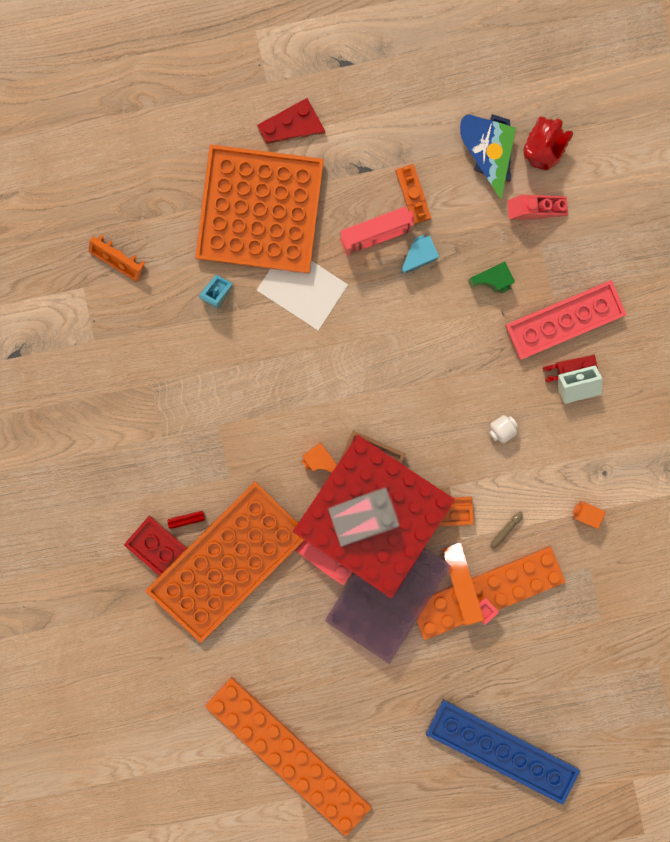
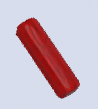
(186, 519)

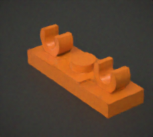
(413, 193)
(115, 258)

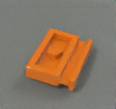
(459, 513)

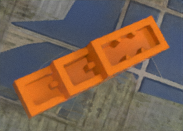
(463, 585)

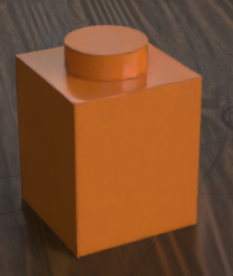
(588, 514)

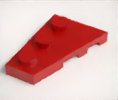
(293, 122)

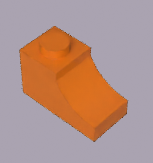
(318, 459)

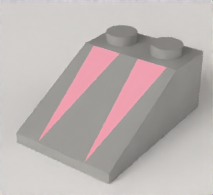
(363, 517)

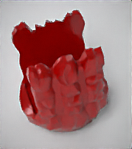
(546, 143)

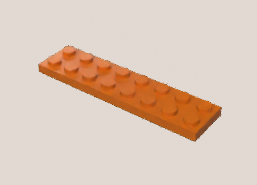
(500, 586)

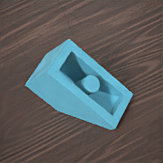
(420, 254)

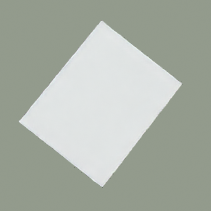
(303, 294)

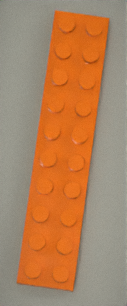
(288, 756)

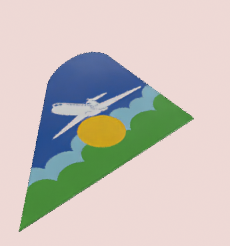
(490, 147)

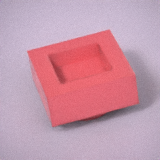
(488, 610)

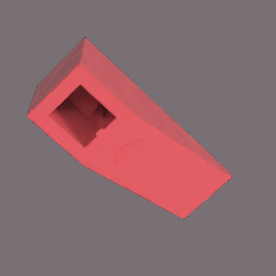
(536, 207)

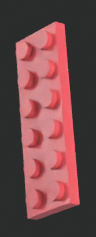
(565, 320)

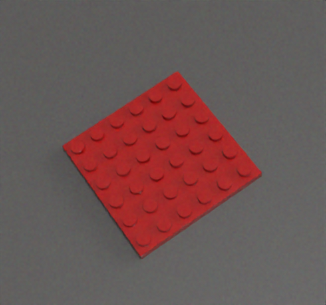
(388, 556)

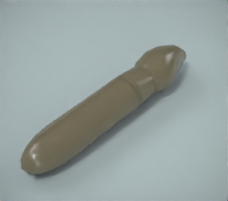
(506, 530)

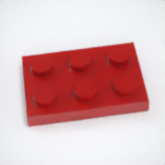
(155, 545)

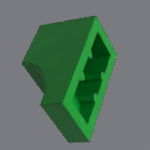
(497, 278)

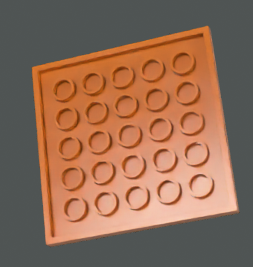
(259, 209)

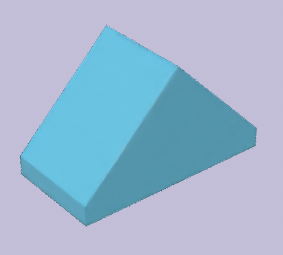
(216, 291)

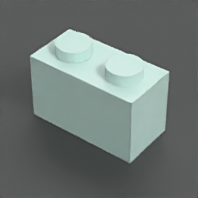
(580, 384)

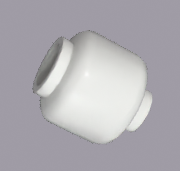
(503, 429)

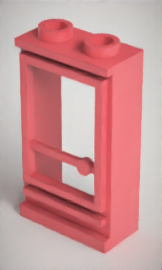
(377, 230)

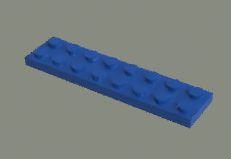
(503, 751)

